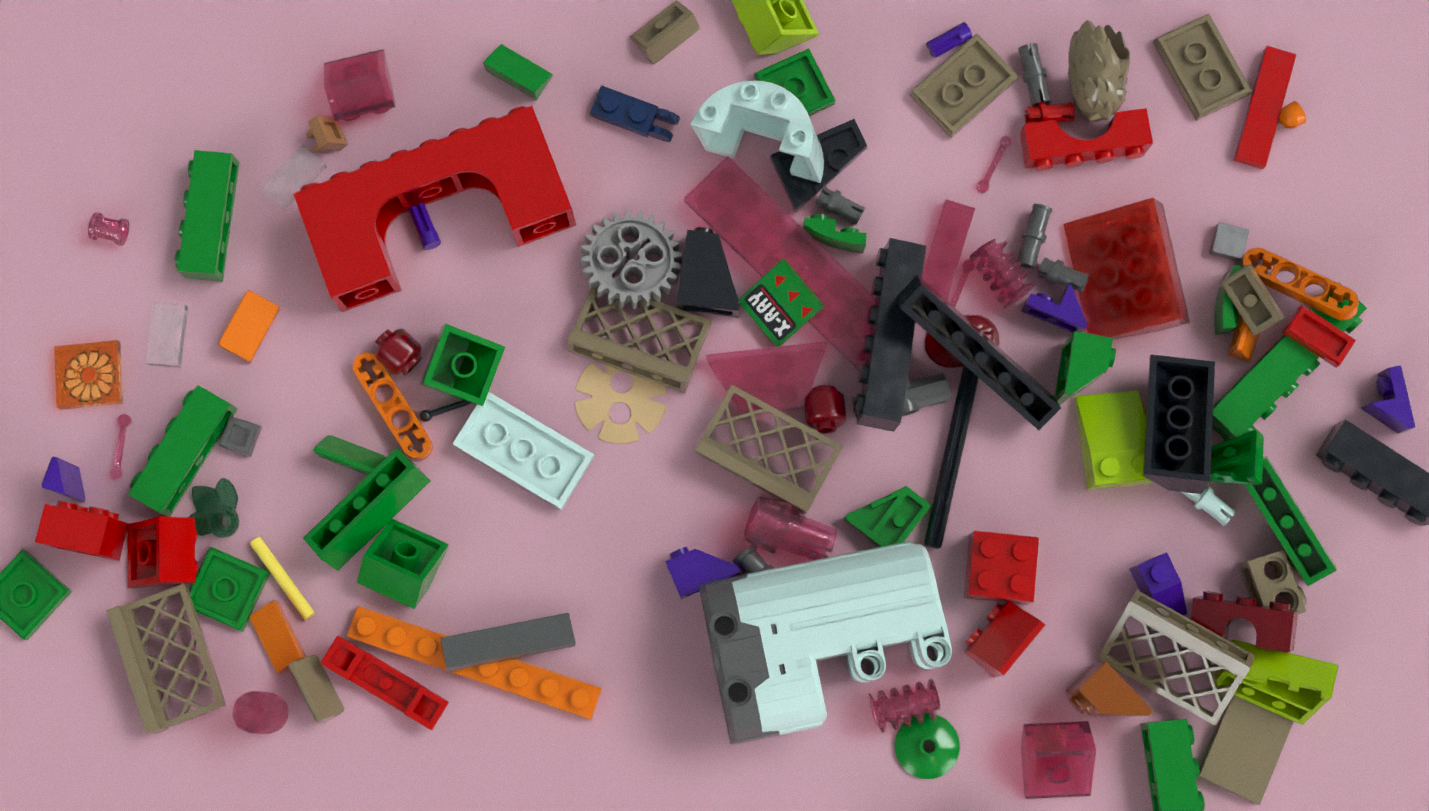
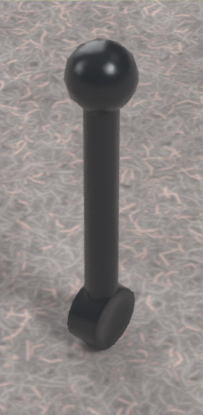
(427, 415)

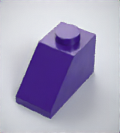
(695, 568)
(1161, 582)

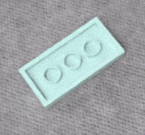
(524, 450)

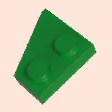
(1238, 459)
(890, 517)

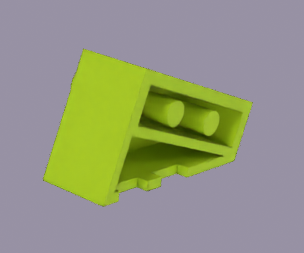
(1284, 682)

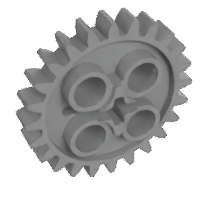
(609, 242)

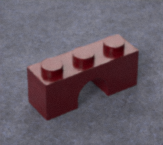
(1273, 623)

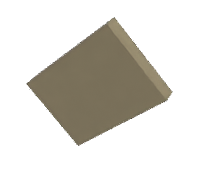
(1202, 66)
(963, 85)
(1245, 749)

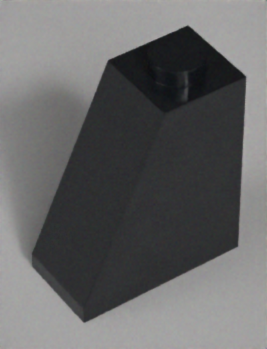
(705, 276)

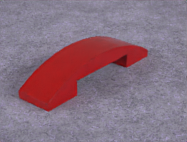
(385, 682)

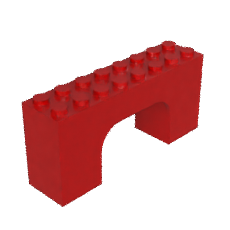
(354, 209)

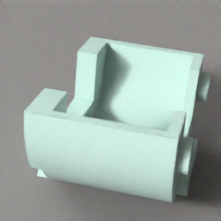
(765, 111)

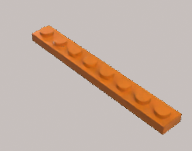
(507, 675)

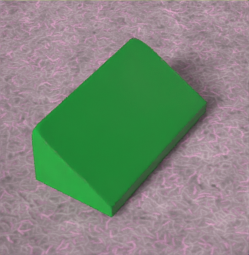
(517, 71)
(348, 454)

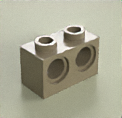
(1283, 583)

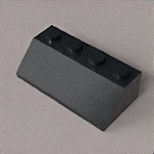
(1179, 423)

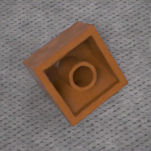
(1105, 692)

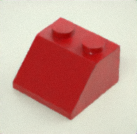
(161, 552)
(1003, 638)

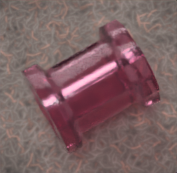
(108, 229)

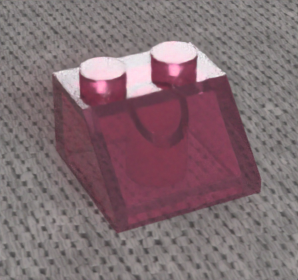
(358, 85)
(1057, 759)

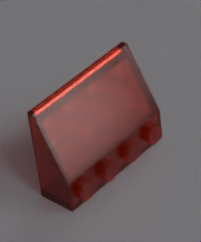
(1130, 270)

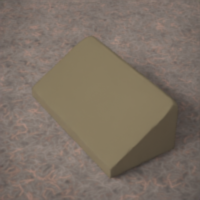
(665, 32)
(1252, 299)
(316, 688)

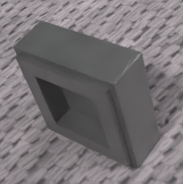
(1229, 241)
(240, 436)

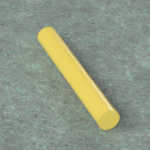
(282, 578)

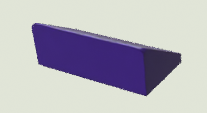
(64, 479)

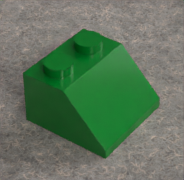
(1082, 363)
(462, 365)
(401, 563)

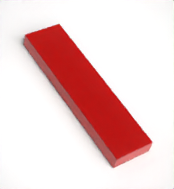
(1265, 107)

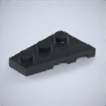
(839, 148)

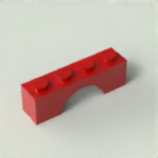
(1048, 145)

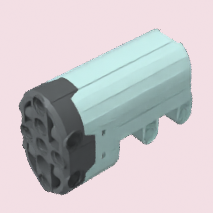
(781, 620)

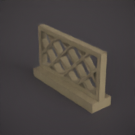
(637, 361)
(755, 473)
(1194, 639)
(138, 664)

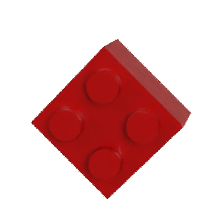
(82, 530)
(1001, 567)

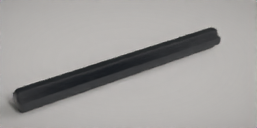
(951, 459)

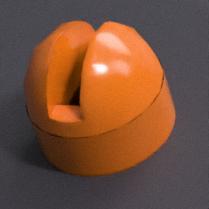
(1292, 115)

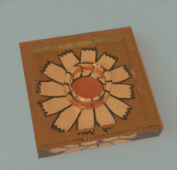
(88, 374)

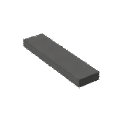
(507, 642)

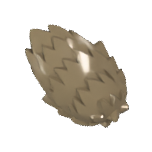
(1098, 70)

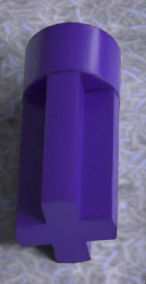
(949, 40)
(424, 226)

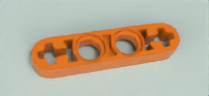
(1303, 278)
(392, 406)

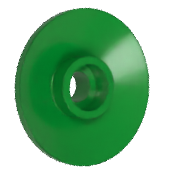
(910, 747)

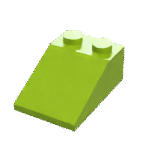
(1112, 439)

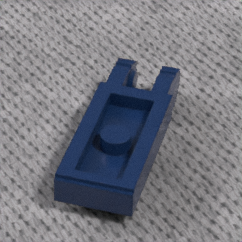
(632, 114)

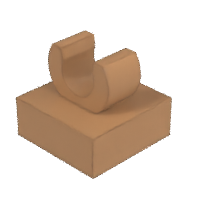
(327, 134)

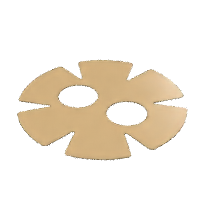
(596, 409)

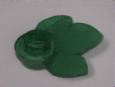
(212, 506)

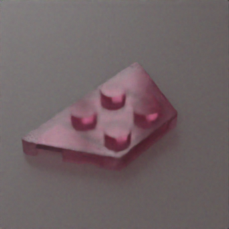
(773, 374)

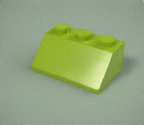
(775, 24)

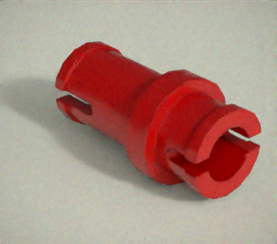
(1045, 112)

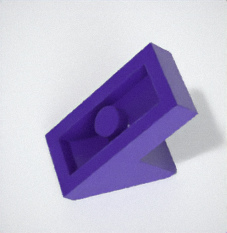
(1065, 314)
(1395, 407)

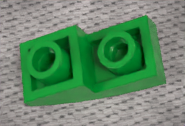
(823, 231)
(1225, 314)

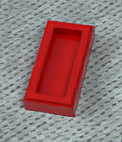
(1319, 336)

